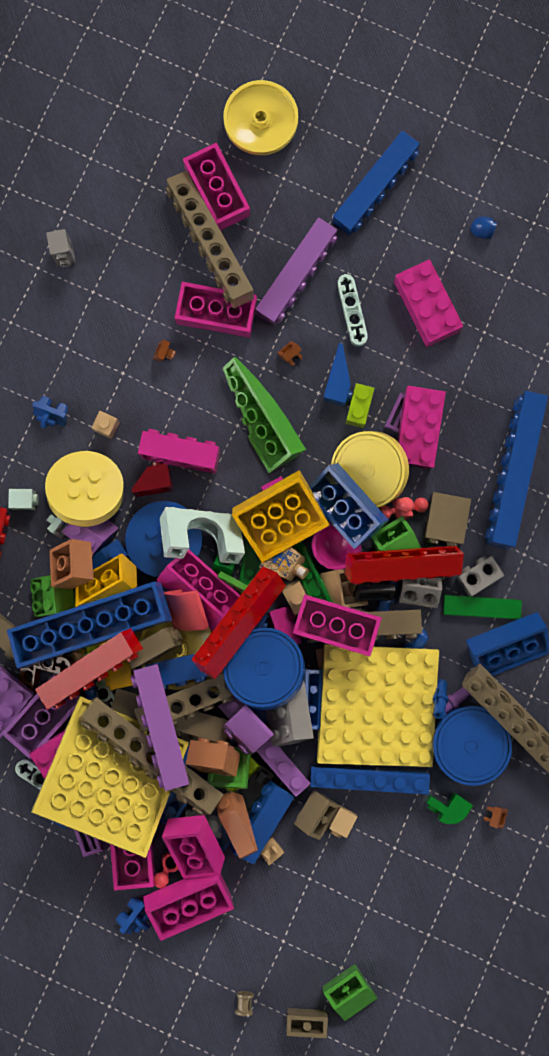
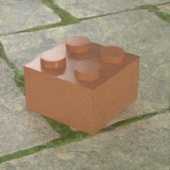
(71, 564)
(213, 757)

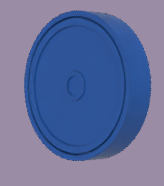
(144, 539)
(266, 670)
(471, 746)

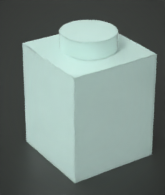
(23, 499)

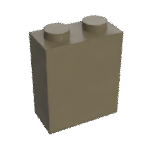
(447, 519)
(157, 646)

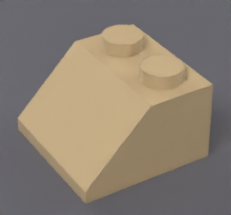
(340, 588)

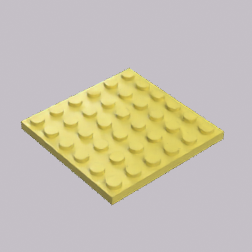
(378, 706)
(101, 790)

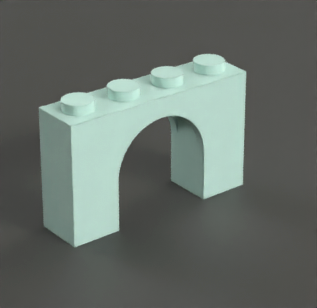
(221, 526)

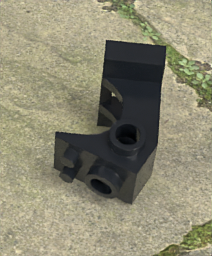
(374, 592)

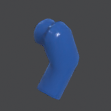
(419, 642)

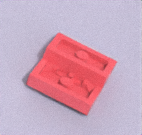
(186, 610)

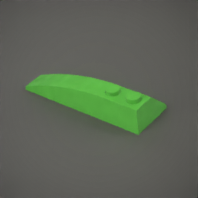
(268, 426)

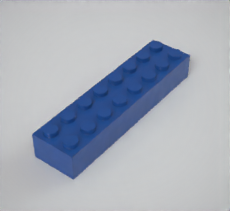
(516, 470)
(88, 625)

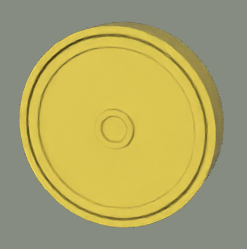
(375, 465)
(84, 488)

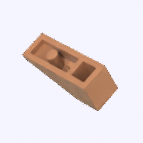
(236, 822)

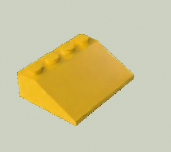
(280, 516)

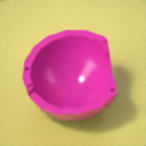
(331, 548)

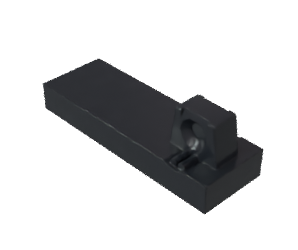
(255, 785)

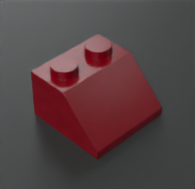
(154, 480)

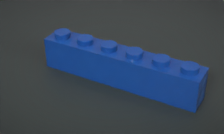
(376, 182)
(369, 779)

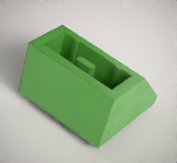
(395, 536)
(49, 600)
(349, 992)

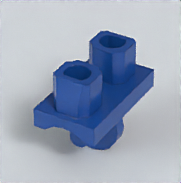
(49, 415)
(137, 919)

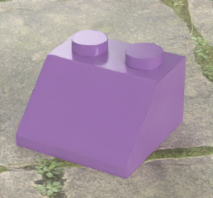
(97, 534)
(247, 730)

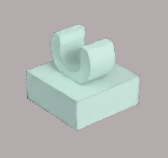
(56, 526)

